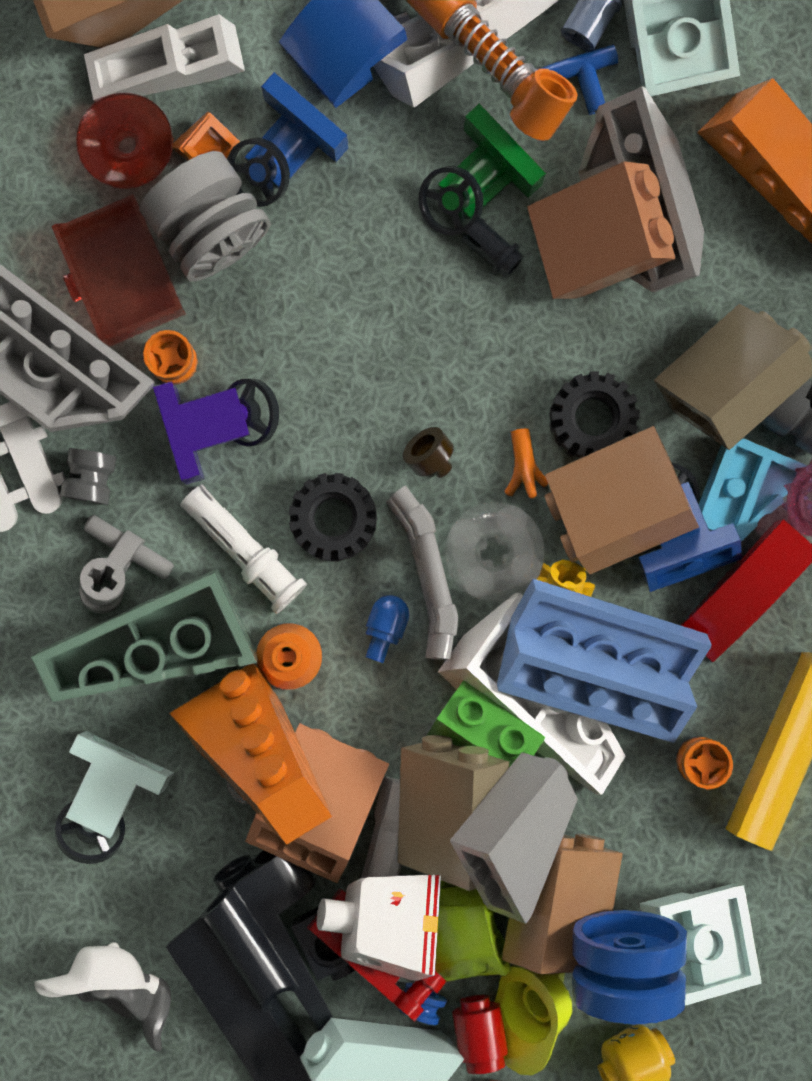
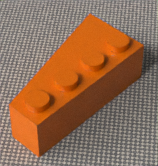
(770, 147)
(254, 747)

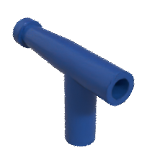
(585, 67)

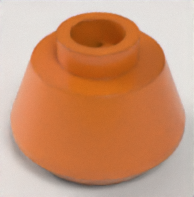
(305, 656)

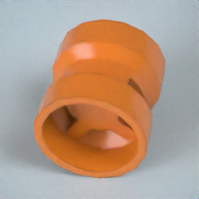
(164, 351)
(713, 764)

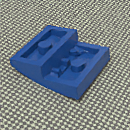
(340, 43)

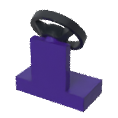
(213, 422)

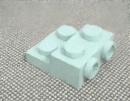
(682, 42)
(718, 939)

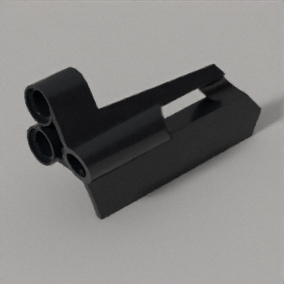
(244, 958)

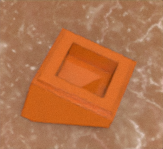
(205, 137)

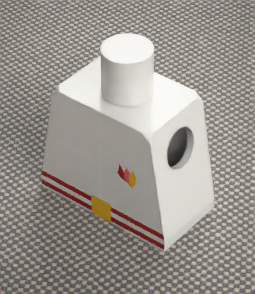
(387, 923)

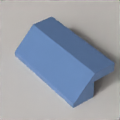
(601, 661)

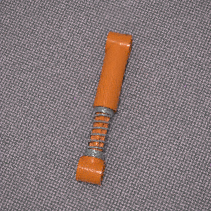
(537, 96)

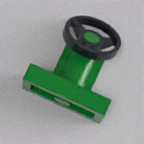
(480, 175)

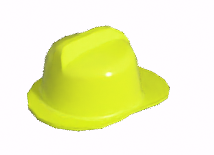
(533, 1015)

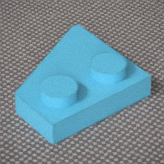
(745, 486)

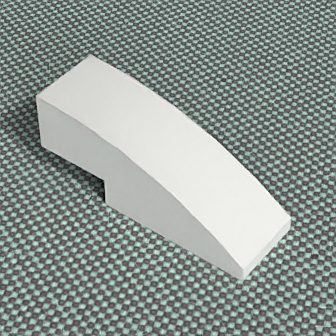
(166, 59)

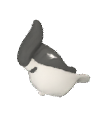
(118, 982)

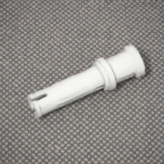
(258, 564)

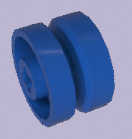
(629, 967)

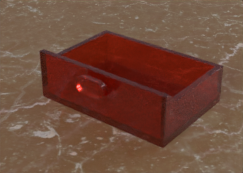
(118, 271)

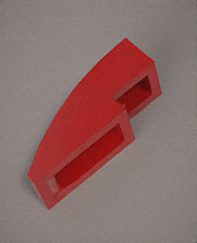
(751, 587)

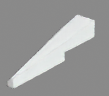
(430, 62)

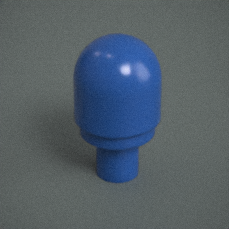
(386, 625)

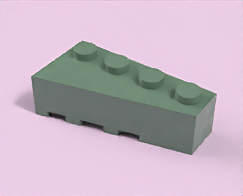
(150, 642)

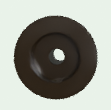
(429, 453)

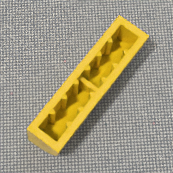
(779, 764)

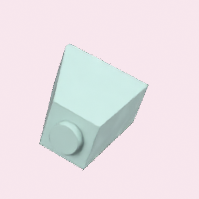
(379, 1053)

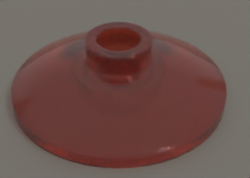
(120, 118)

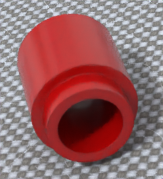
(480, 1034)

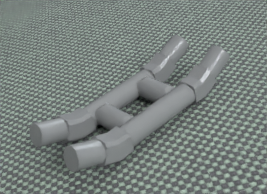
(420, 533)

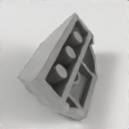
(637, 132)
(57, 366)

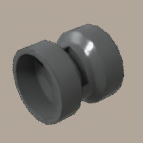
(88, 476)

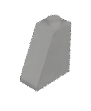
(516, 835)

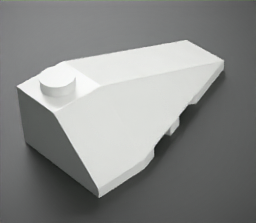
(575, 741)

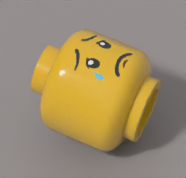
(636, 1056)

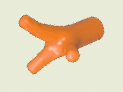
(524, 465)

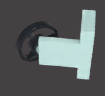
(105, 795)

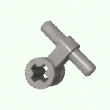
(126, 549)

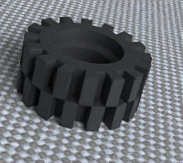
(586, 388)
(322, 489)

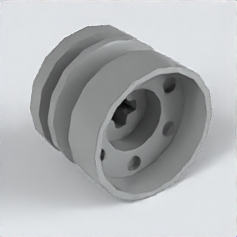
(204, 215)

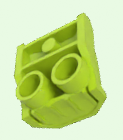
(467, 936)

